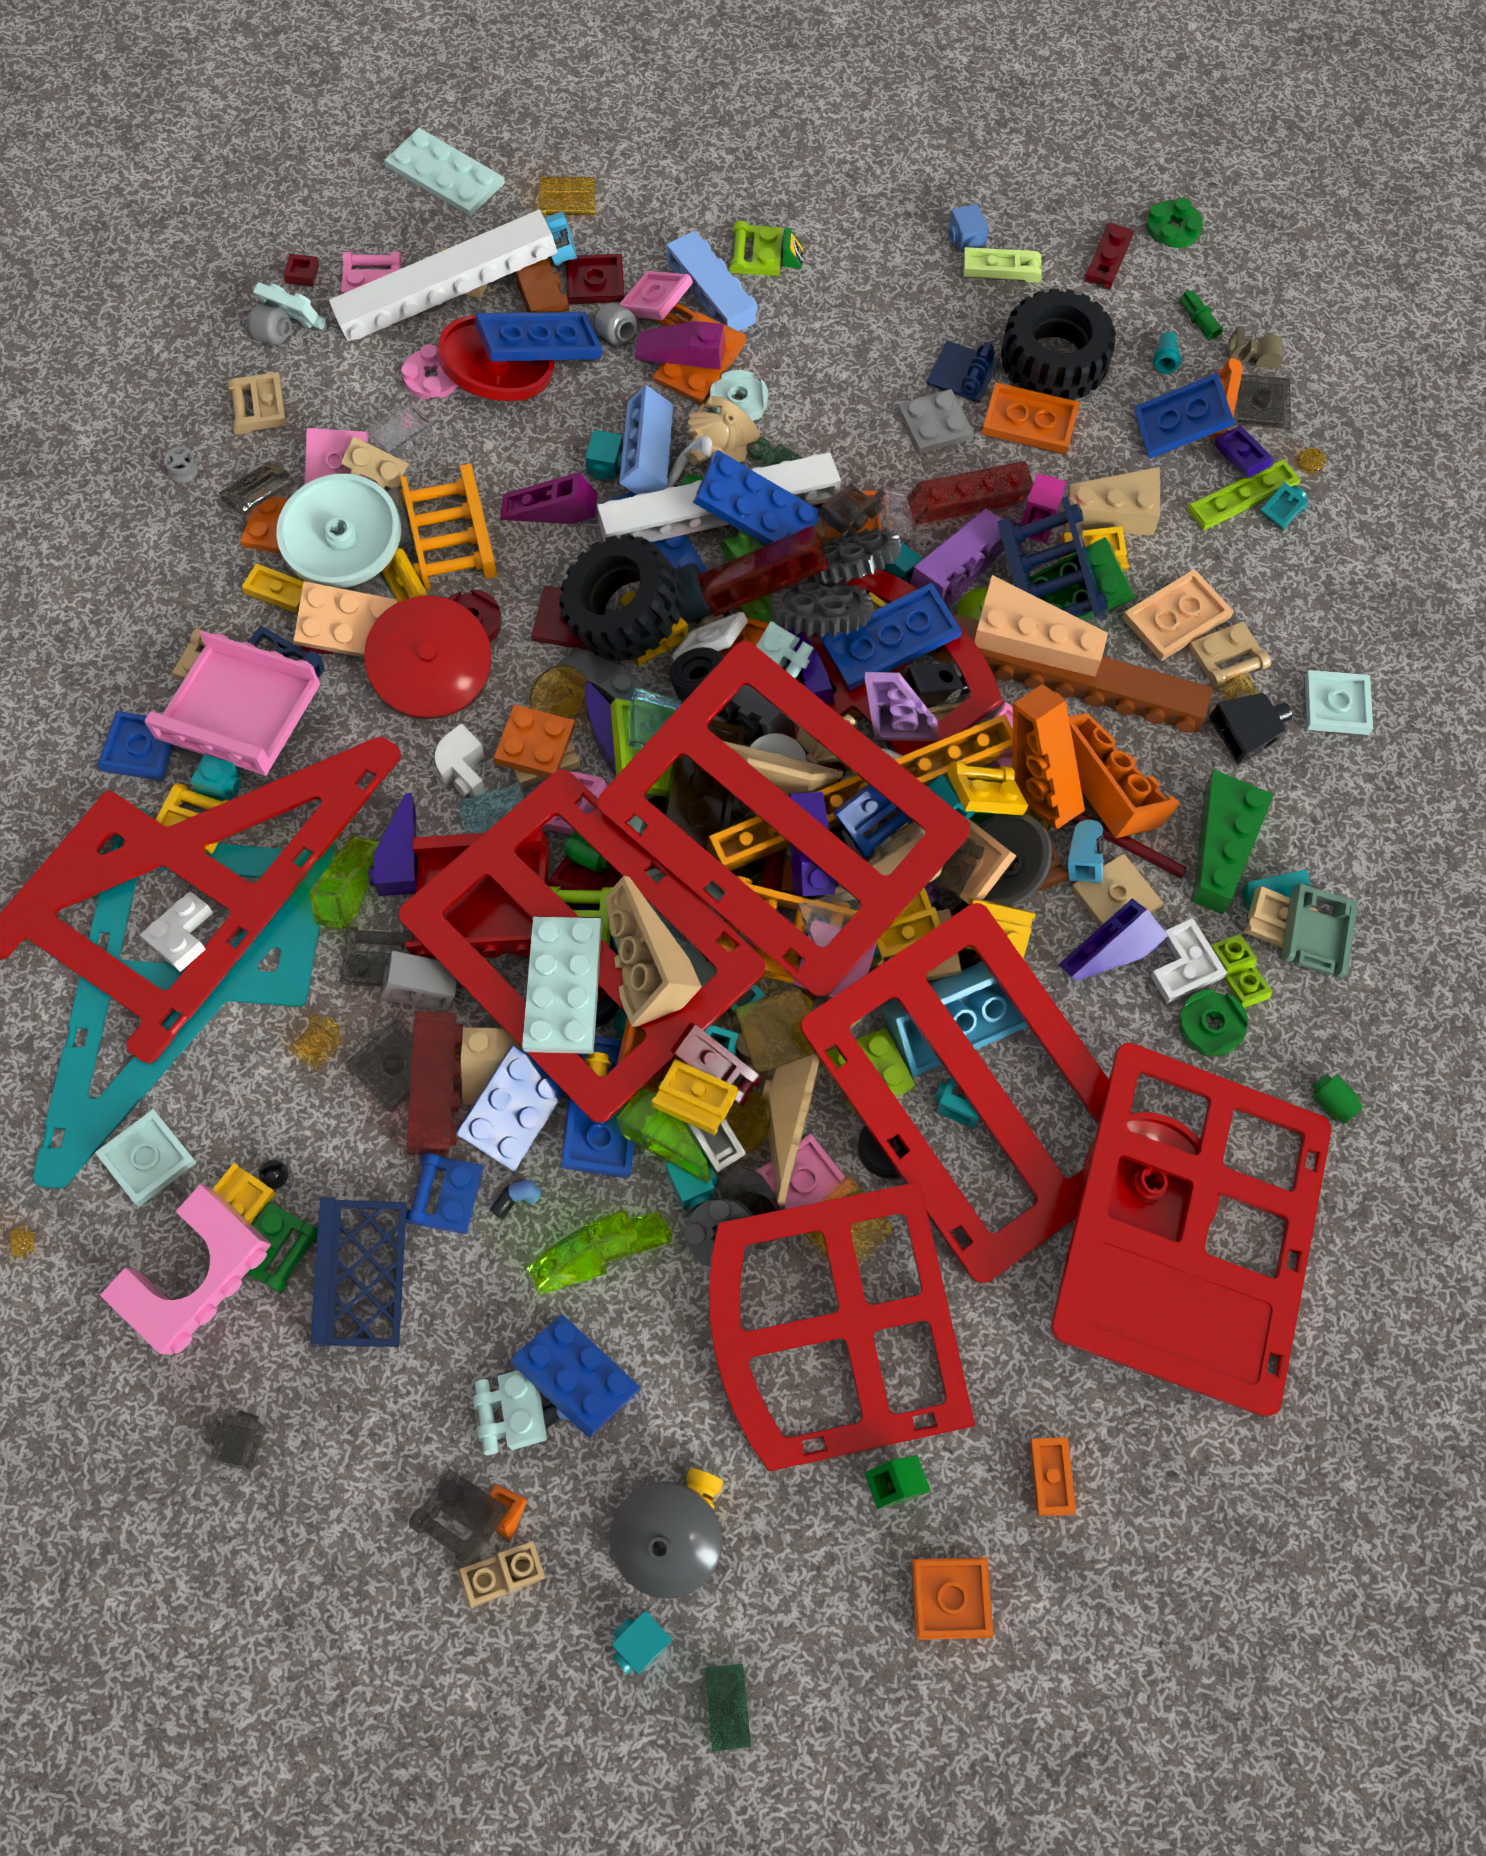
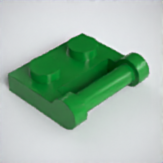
(276, 1227)

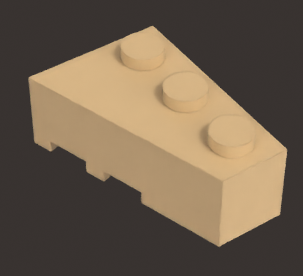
(1120, 500)

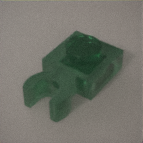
(770, 455)

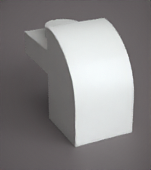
(455, 758)

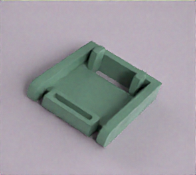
(1316, 938)

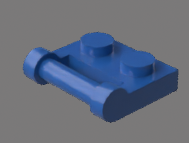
(862, 813)
(455, 1198)

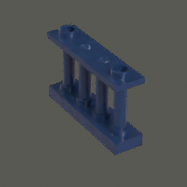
(1022, 564)

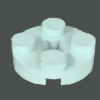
(742, 383)

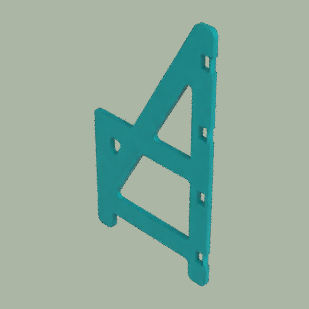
(92, 1121)

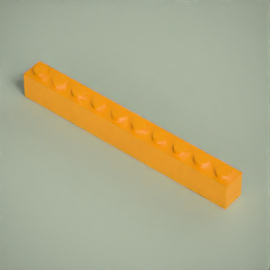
(973, 746)

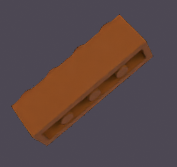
(541, 287)

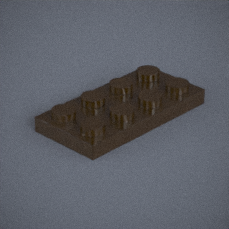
(695, 798)

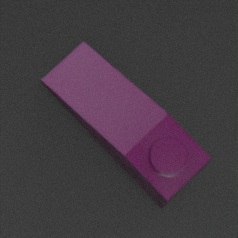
(683, 344)
(553, 501)

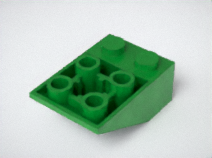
(1107, 572)

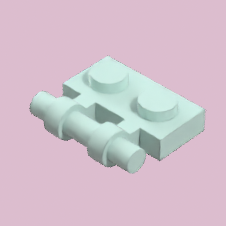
(296, 306)
(780, 646)
(520, 1408)

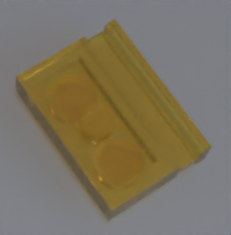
(567, 194)

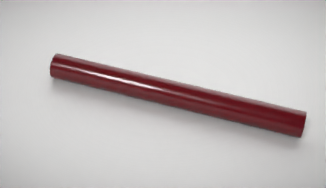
(1138, 849)

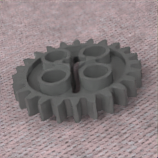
(858, 554)
(821, 607)

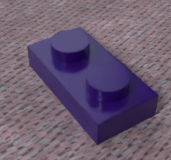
(1243, 451)

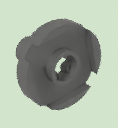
(701, 1224)

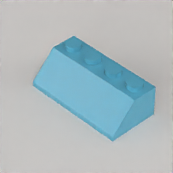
(975, 1005)

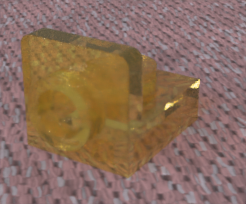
(317, 1041)

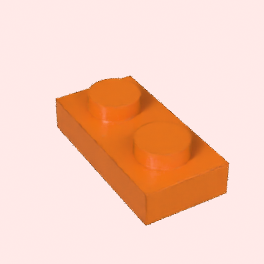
(1052, 1477)

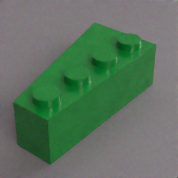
(1229, 828)

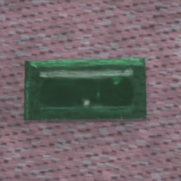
(727, 1707)

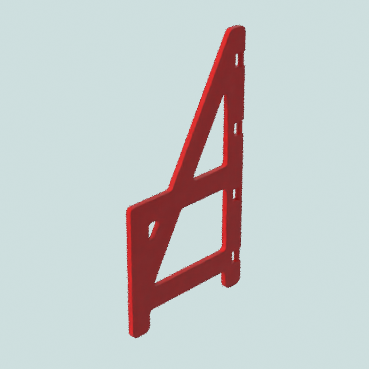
(80, 872)

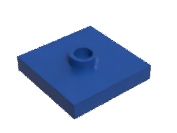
(133, 749)

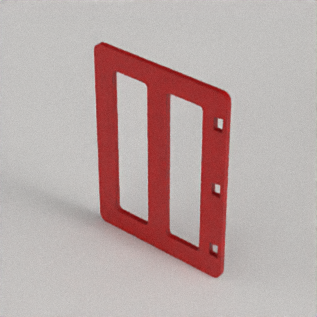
(496, 858)
(880, 895)
(880, 1111)

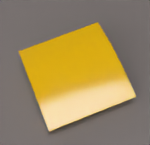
(910, 926)

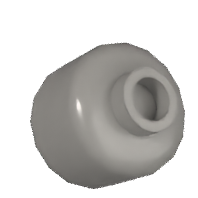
(269, 324)
(615, 324)

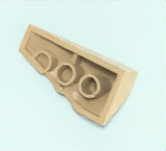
(653, 965)
(480, 1056)

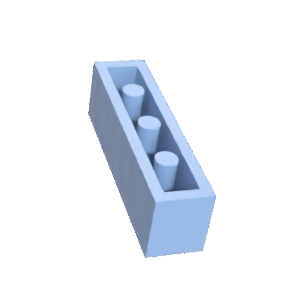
(712, 282)
(646, 442)

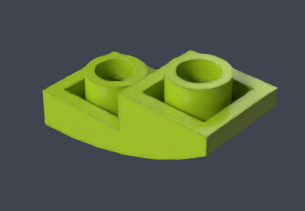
(1242, 975)

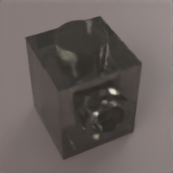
(237, 1441)

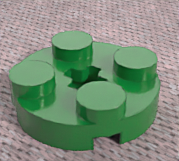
(1179, 211)
(1216, 1005)

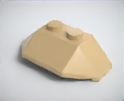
(788, 773)

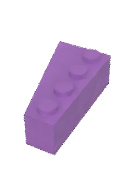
(961, 558)

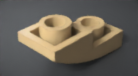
(501, 1574)

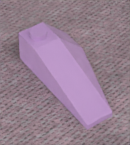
(898, 710)

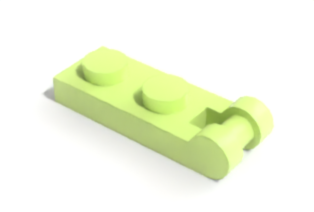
(1002, 264)

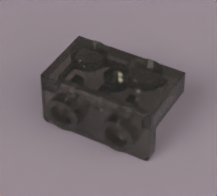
(851, 509)

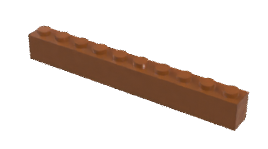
(1116, 685)

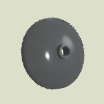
(1033, 852)
(680, 1521)

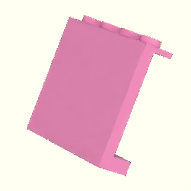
(237, 703)

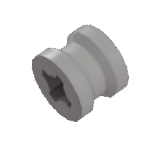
(184, 458)

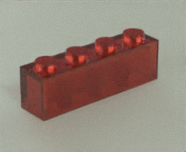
(970, 492)
(764, 571)
(432, 1083)

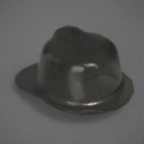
(753, 1192)

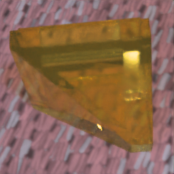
(1242, 683)

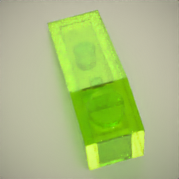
(343, 884)
(661, 1135)

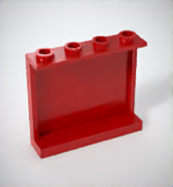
(486, 913)

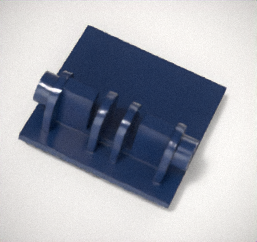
(964, 370)

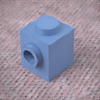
(968, 227)

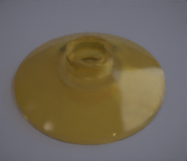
(557, 683)
(757, 1115)

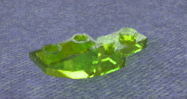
(588, 1249)

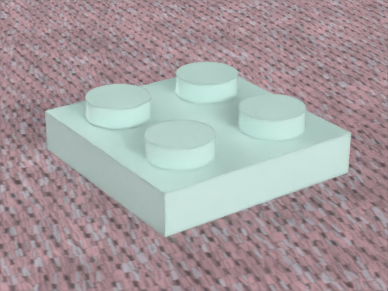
(1338, 702)
(145, 1158)

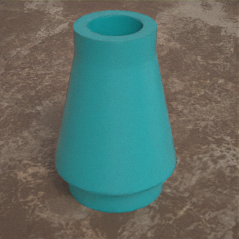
(1167, 355)

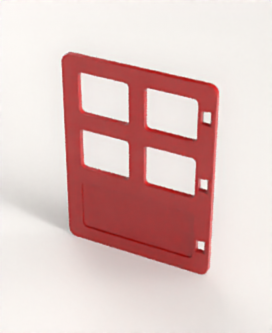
(1170, 1302)

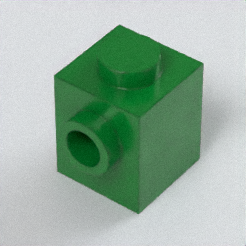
(897, 1481)

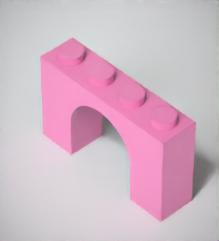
(233, 1251)

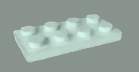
(444, 171)
(562, 985)

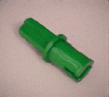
(1201, 315)

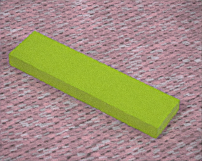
(1241, 495)

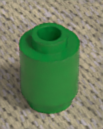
(583, 854)
(1336, 1098)

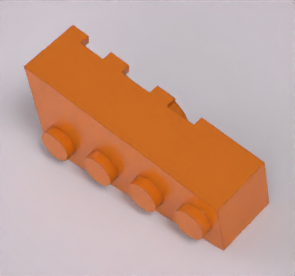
(1046, 757)
(1113, 784)

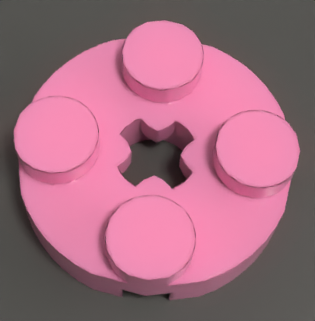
(415, 375)

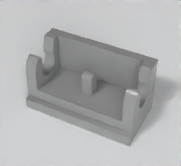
(418, 982)

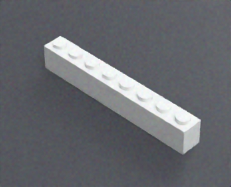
(444, 276)
(674, 514)

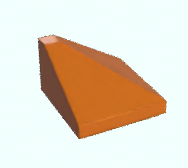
(516, 1506)

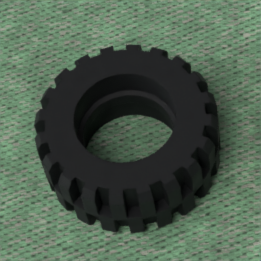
(1064, 317)
(604, 572)

